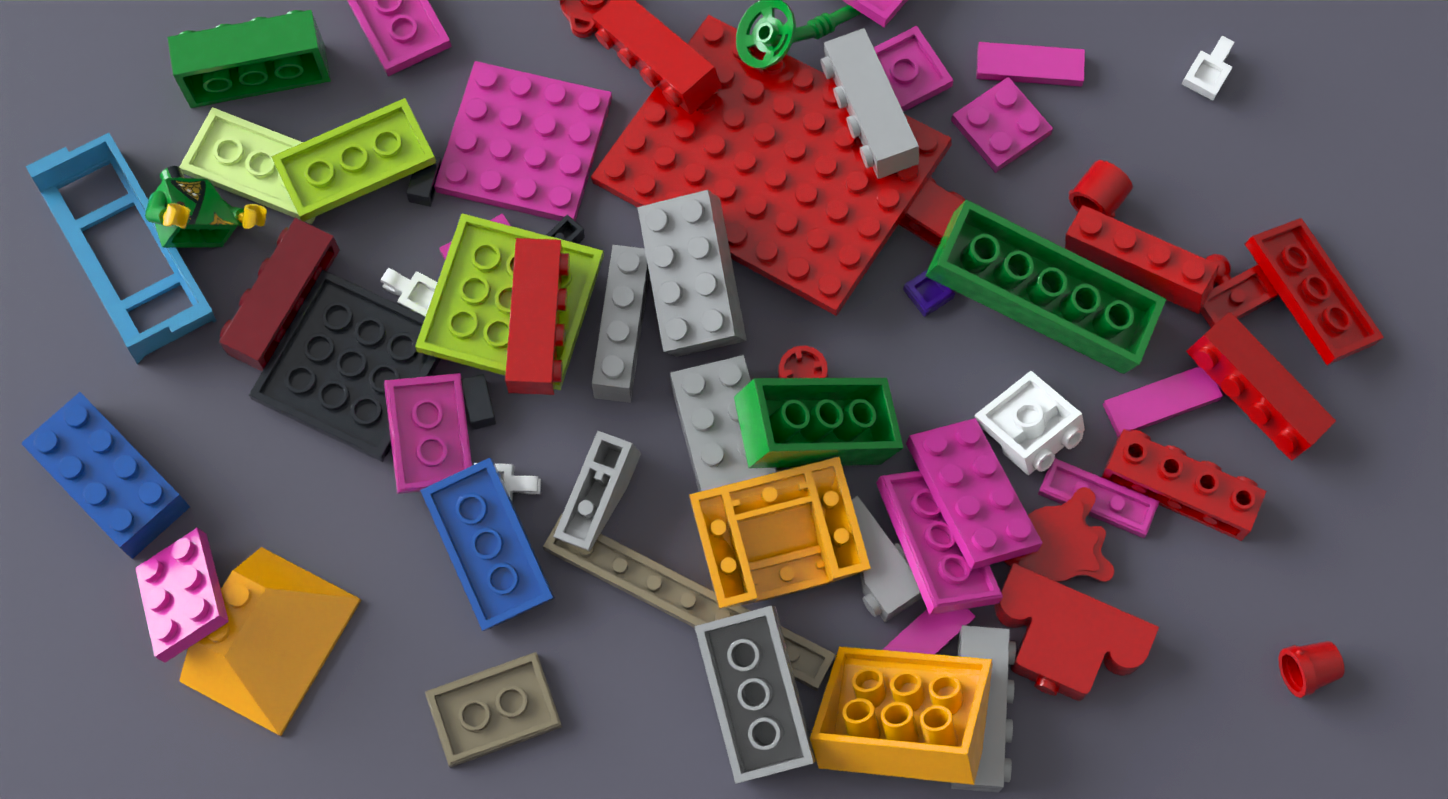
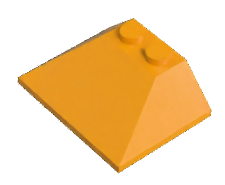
(779, 533)
(274, 640)

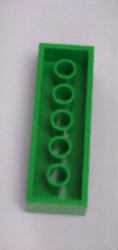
(1046, 287)

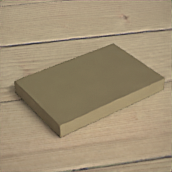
(493, 709)

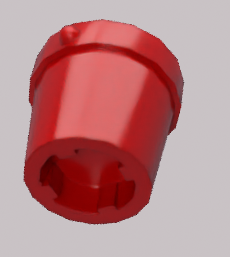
(1310, 667)

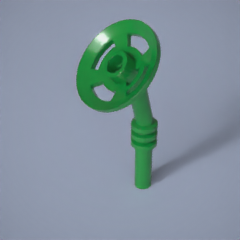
(773, 35)

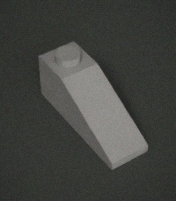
(597, 490)
(890, 582)

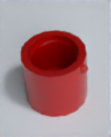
(1101, 189)
(803, 363)

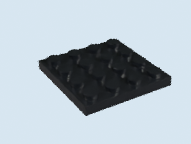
(336, 363)

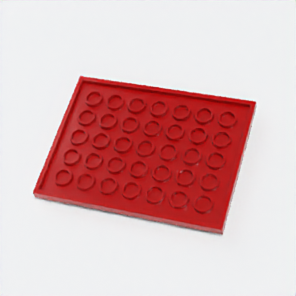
(779, 162)

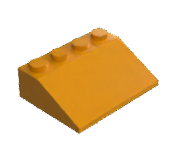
(903, 715)

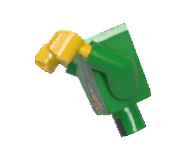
(194, 214)

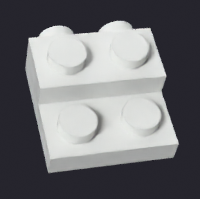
(1032, 423)

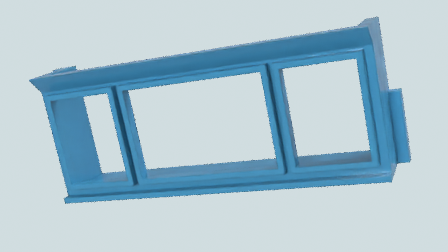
(66, 167)

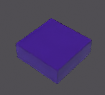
(927, 293)

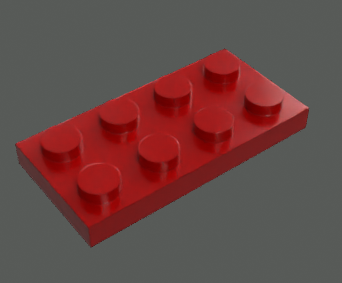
(1314, 291)

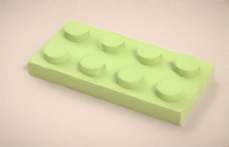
(239, 160)

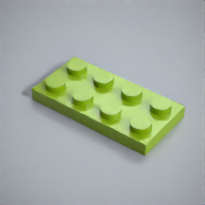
(353, 159)

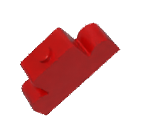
(1069, 634)

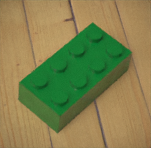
(249, 58)
(817, 420)

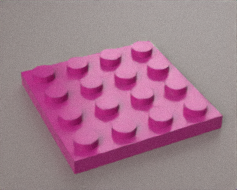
(523, 142)

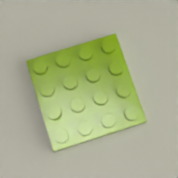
(474, 293)

